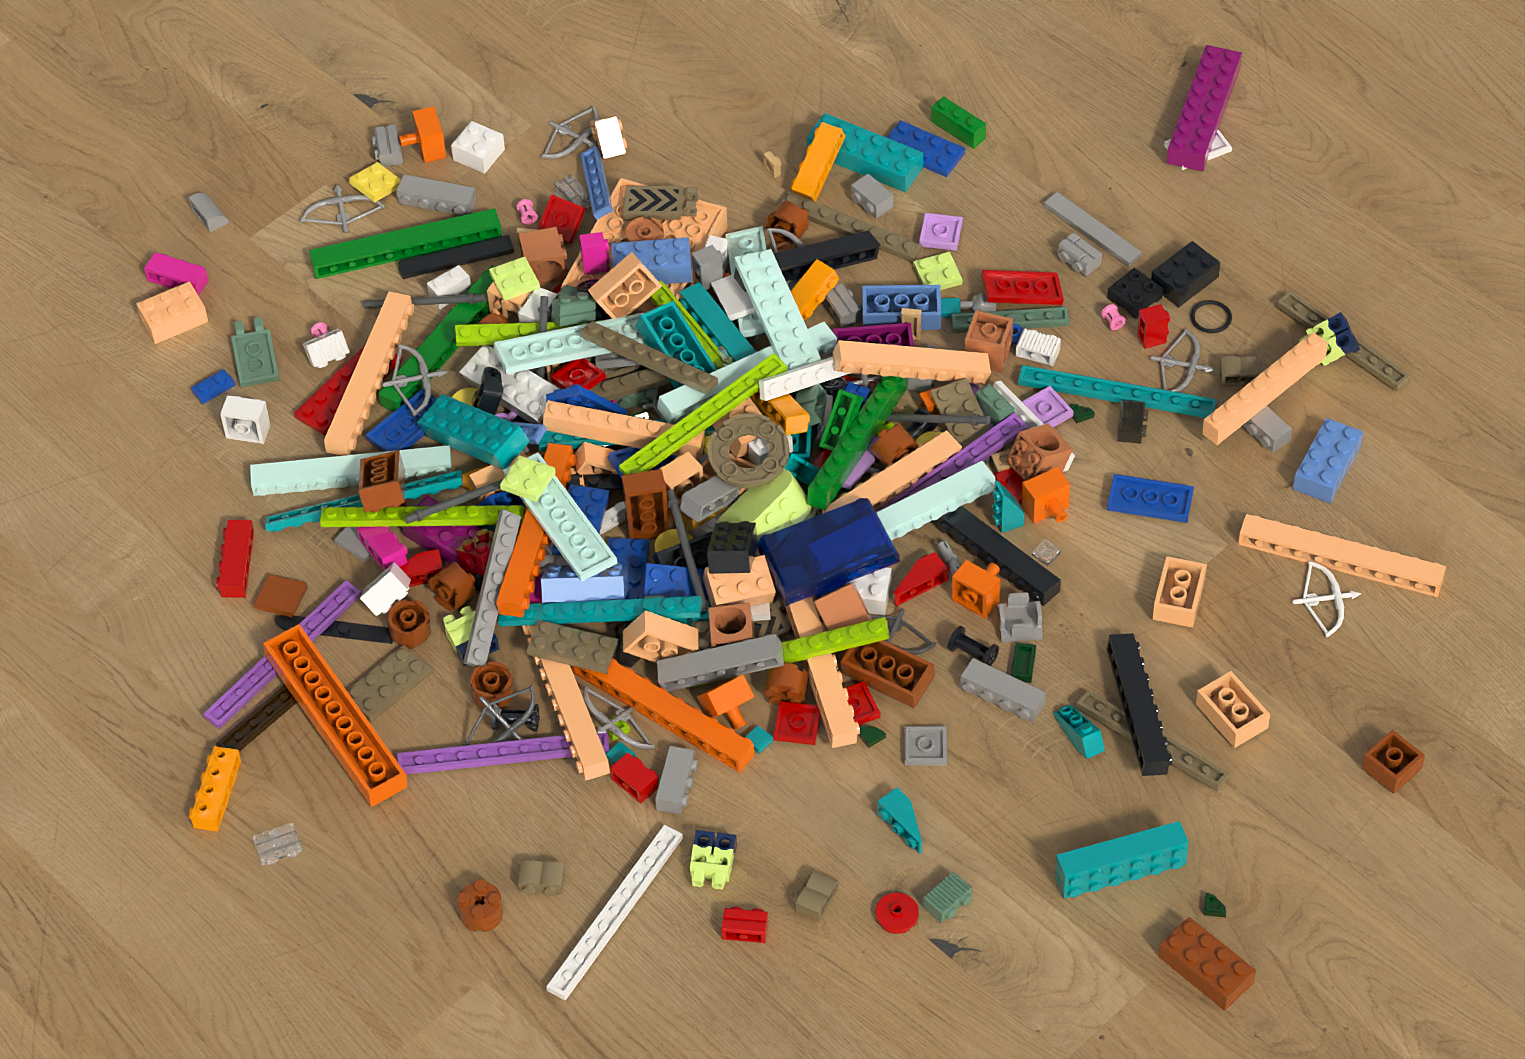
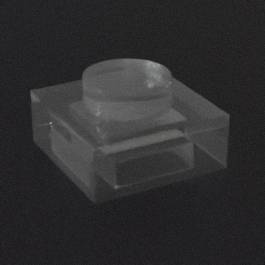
(1046, 552)

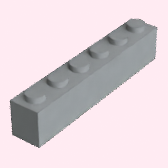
(720, 662)

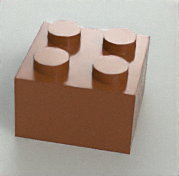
(1393, 761)

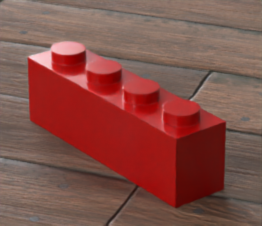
(236, 558)

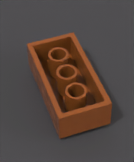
(382, 481)
(645, 504)
(889, 671)
(1207, 963)

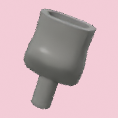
(978, 303)

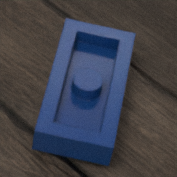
(213, 386)

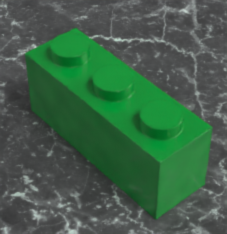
(958, 122)
(842, 415)

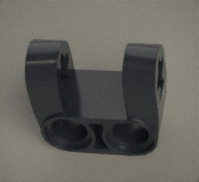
(490, 391)

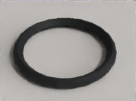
(1211, 330)

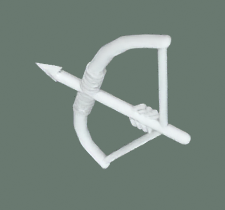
(1337, 596)

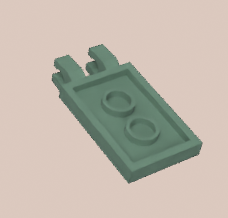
(254, 355)

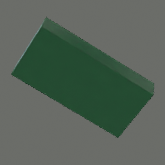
(1023, 662)

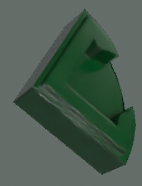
(1081, 413)
(871, 735)
(1213, 906)

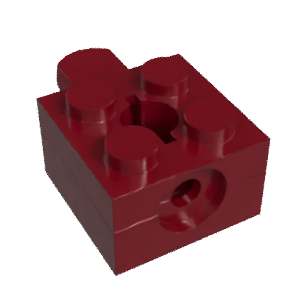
(475, 552)

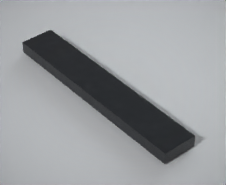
(455, 256)

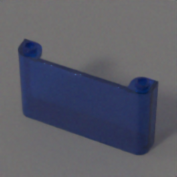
(827, 550)

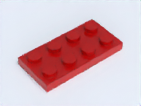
(1022, 287)

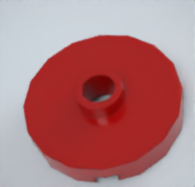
(897, 922)

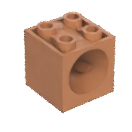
(545, 254)
(990, 335)
(1038, 451)
(842, 607)
(731, 618)

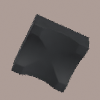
(1135, 292)

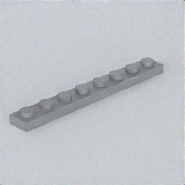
(487, 609)

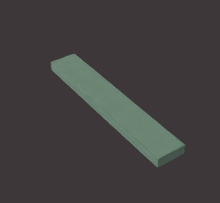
(1025, 318)

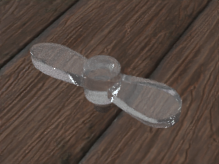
(724, 355)

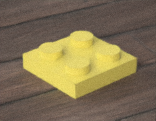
(375, 182)

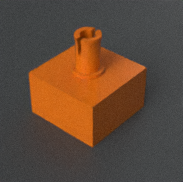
(427, 135)
(1046, 496)
(976, 588)
(726, 699)

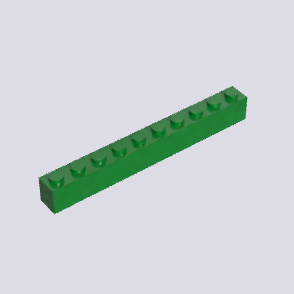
(405, 243)
(438, 345)
(855, 441)

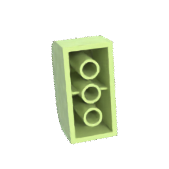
(771, 506)

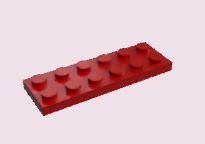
(323, 404)

